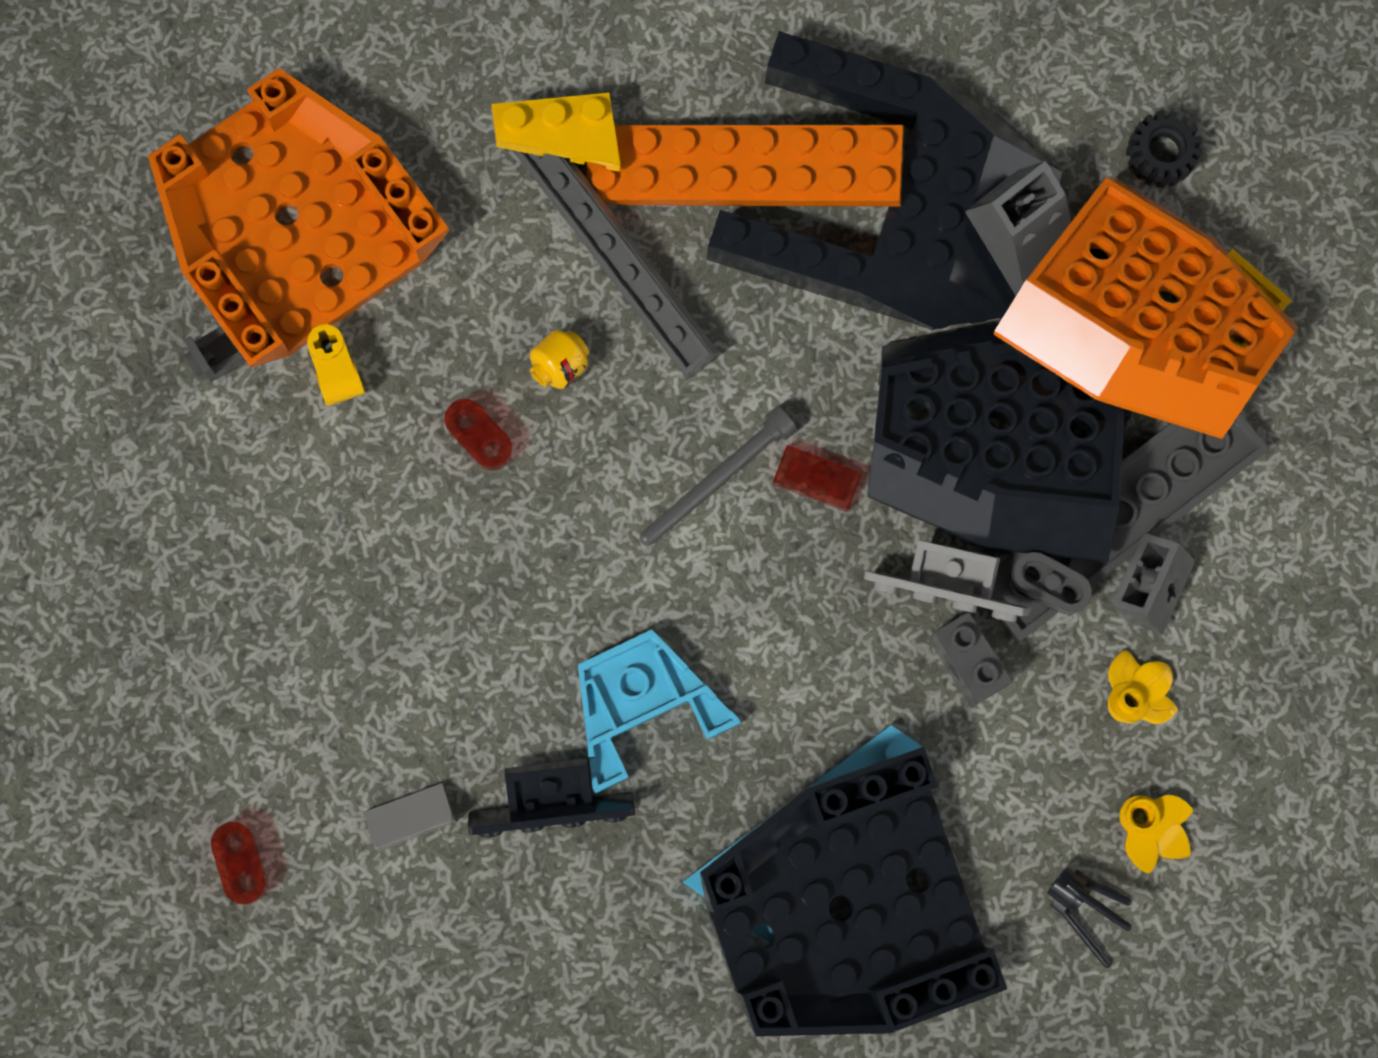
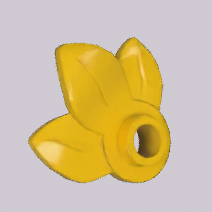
(1144, 686)
(1159, 834)

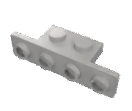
(952, 575)

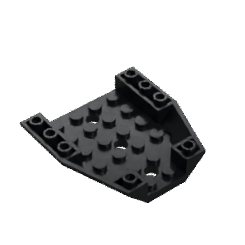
(988, 485)
(897, 949)

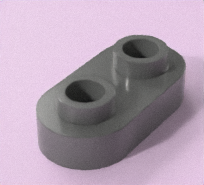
(1051, 581)

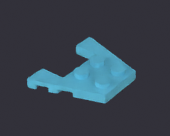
(633, 687)

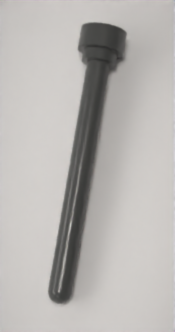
(776, 427)

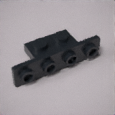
(548, 797)

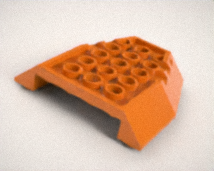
(351, 204)
(1125, 344)

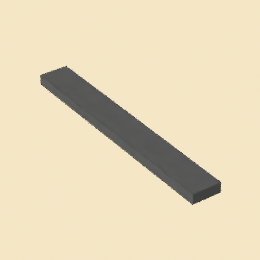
(622, 261)

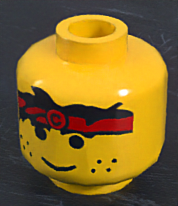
(558, 359)

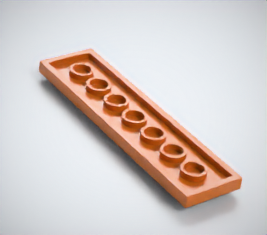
(754, 165)

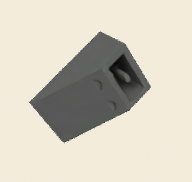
(1021, 221)

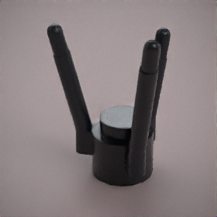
(1072, 890)

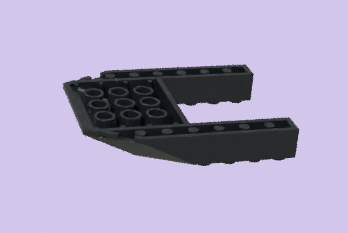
(928, 253)

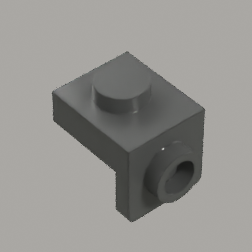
(213, 354)

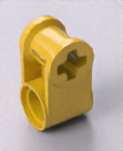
(334, 370)

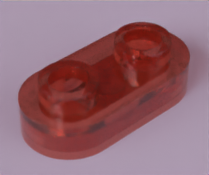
(479, 435)
(237, 864)

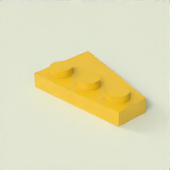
(561, 127)

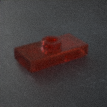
(817, 478)

